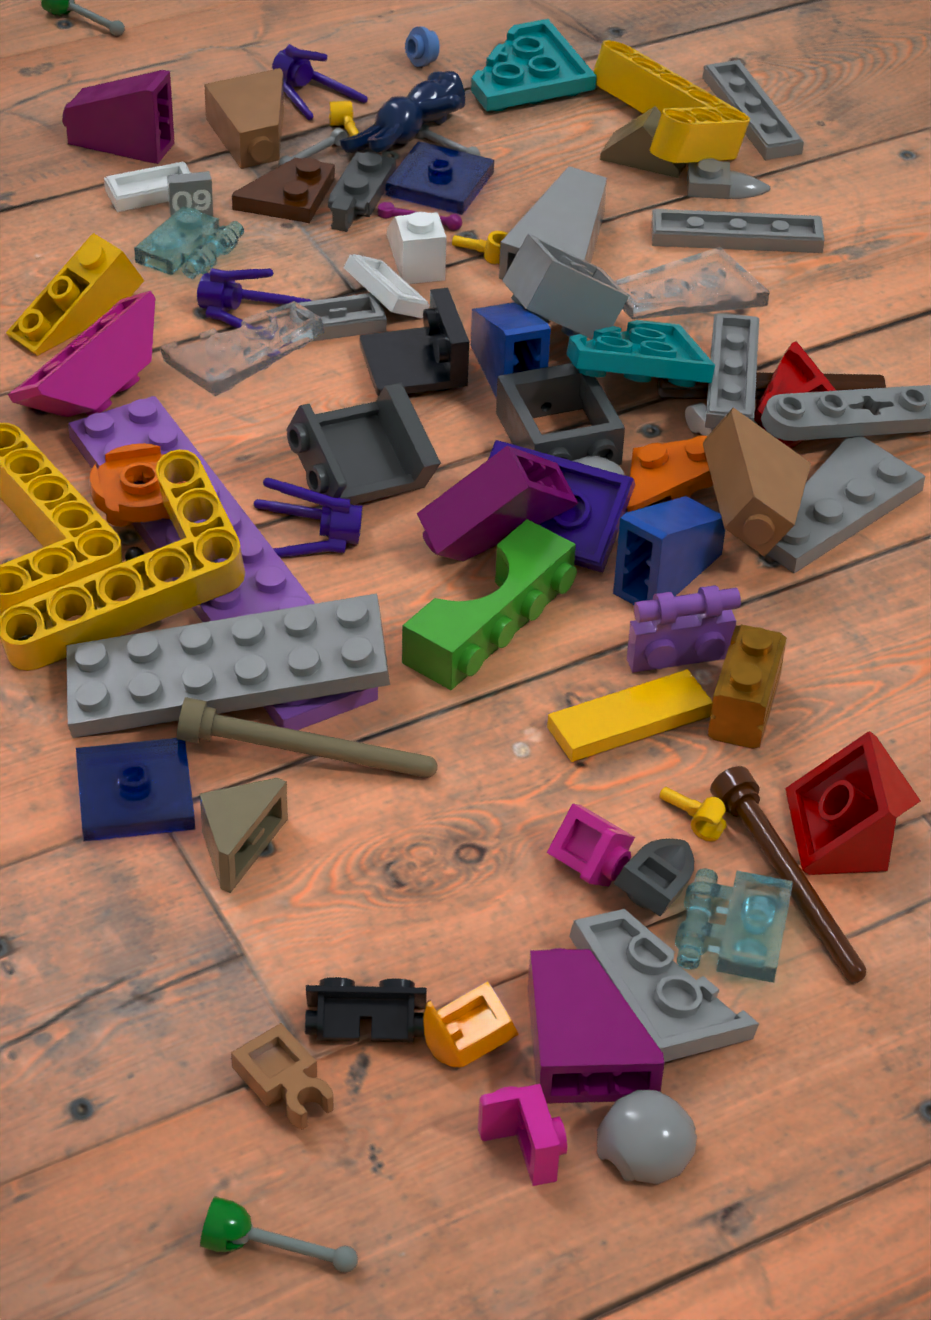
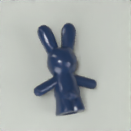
(403, 117)

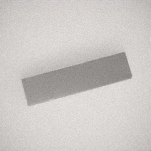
(767, 126)
(737, 230)
(735, 361)

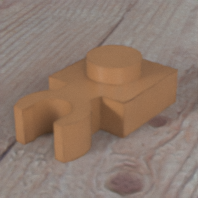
(282, 1068)

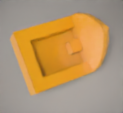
(467, 1027)

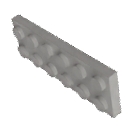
(226, 663)

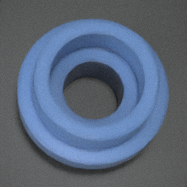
(422, 46)

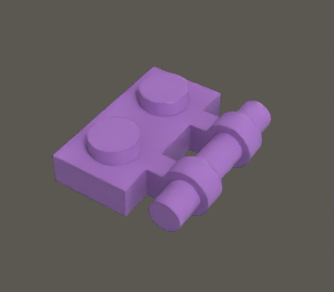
(682, 628)

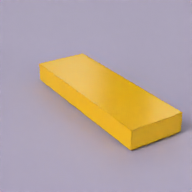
(629, 715)

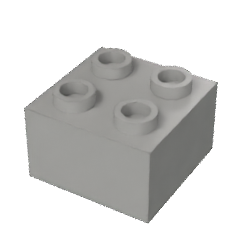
(563, 288)

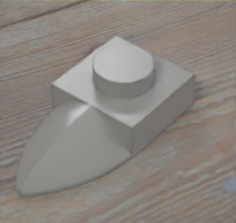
(715, 180)

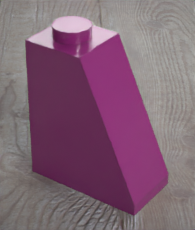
(124, 117)
(494, 503)
(585, 1032)

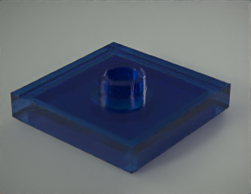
(440, 177)
(134, 789)

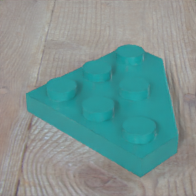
(530, 68)
(642, 353)

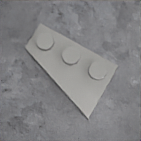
(668, 1001)

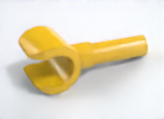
(342, 115)
(490, 248)
(707, 816)

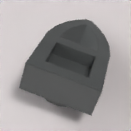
(657, 874)

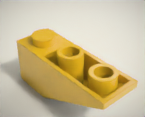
(76, 296)

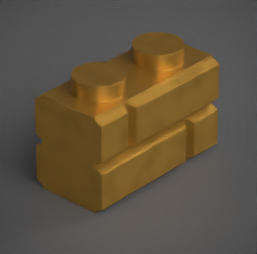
(747, 686)

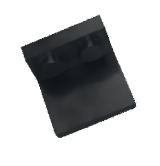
(421, 357)

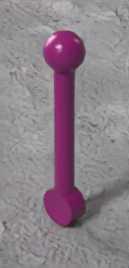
(387, 210)

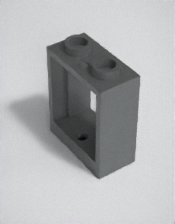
(558, 391)

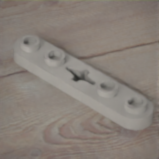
(848, 413)

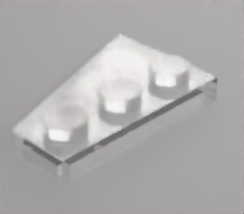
(691, 286)
(232, 356)

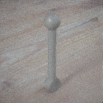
(426, 133)
(335, 137)

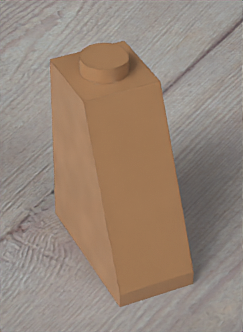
(248, 115)
(754, 481)

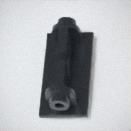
(344, 1004)

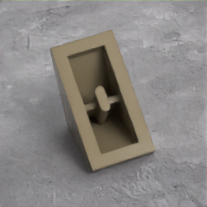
(632, 143)
(240, 825)

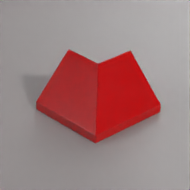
(849, 809)

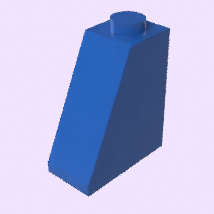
(508, 340)
(665, 548)

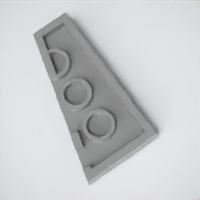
(843, 498)

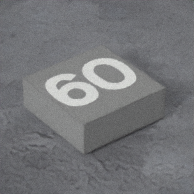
(191, 191)

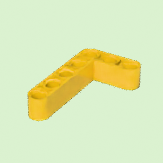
(692, 120)
(58, 516)
(139, 577)

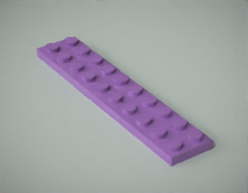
(267, 579)

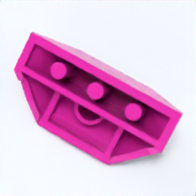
(95, 363)

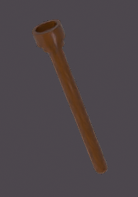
(741, 799)

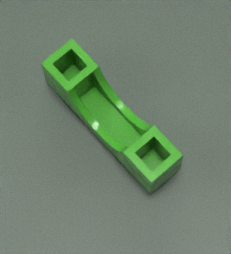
(456, 637)

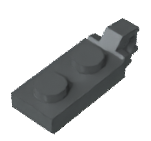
(359, 188)

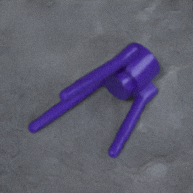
(299, 72)
(220, 293)
(338, 518)

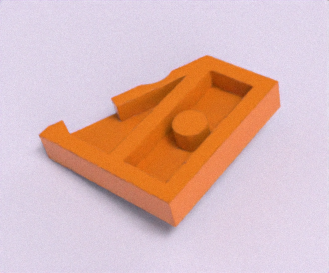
(668, 470)

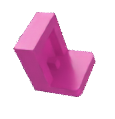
(591, 846)
(525, 1114)

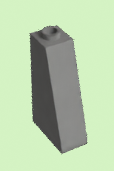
(564, 216)

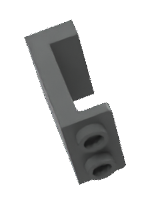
(364, 448)

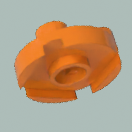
(115, 490)

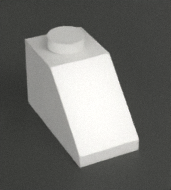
(418, 247)

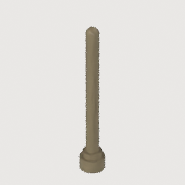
(202, 722)

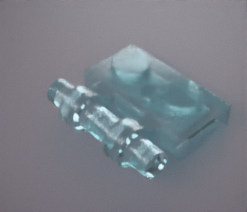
(188, 241)
(753, 927)

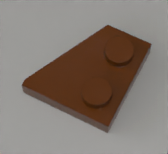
(287, 191)

